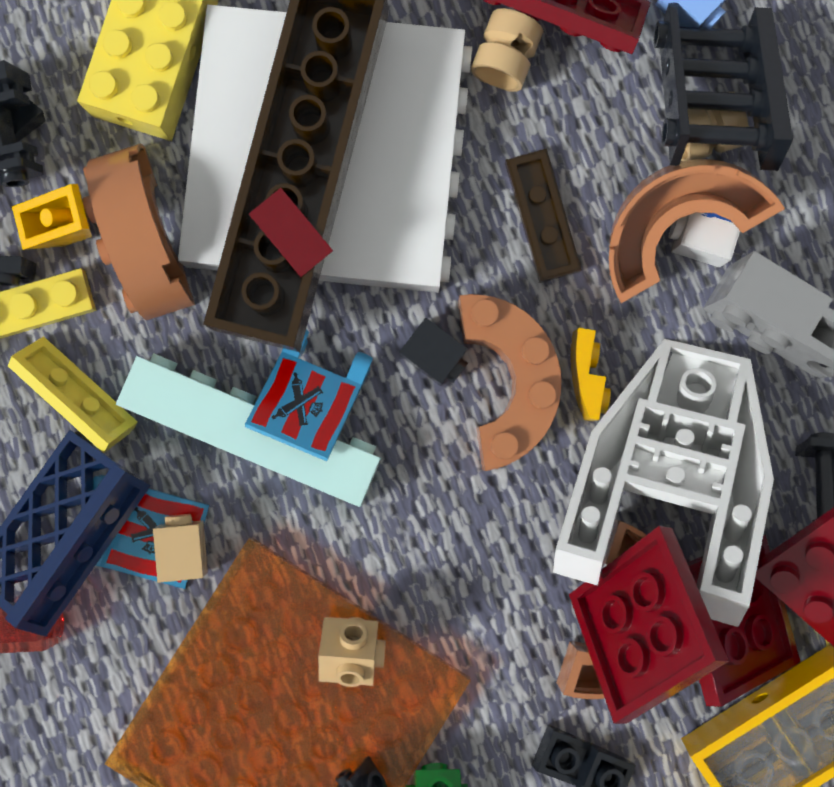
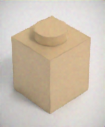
(180, 549)

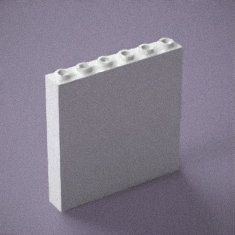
(401, 164)

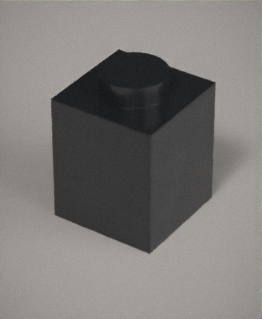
(435, 353)

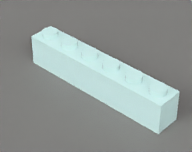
(220, 418)

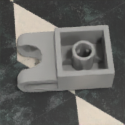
(781, 307)

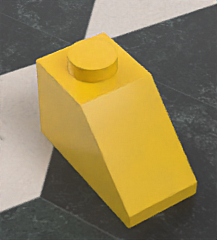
(52, 219)

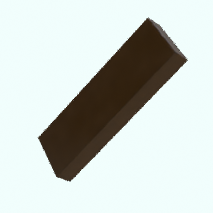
(543, 215)

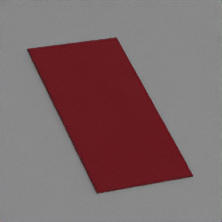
(290, 232)

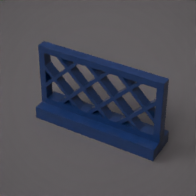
(76, 547)

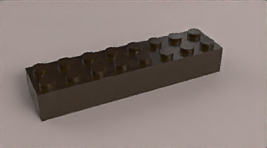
(306, 150)

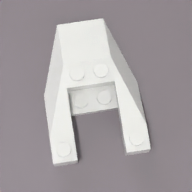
(688, 441)

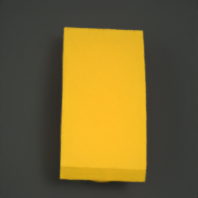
(588, 388)

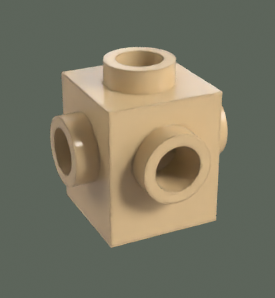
(350, 651)

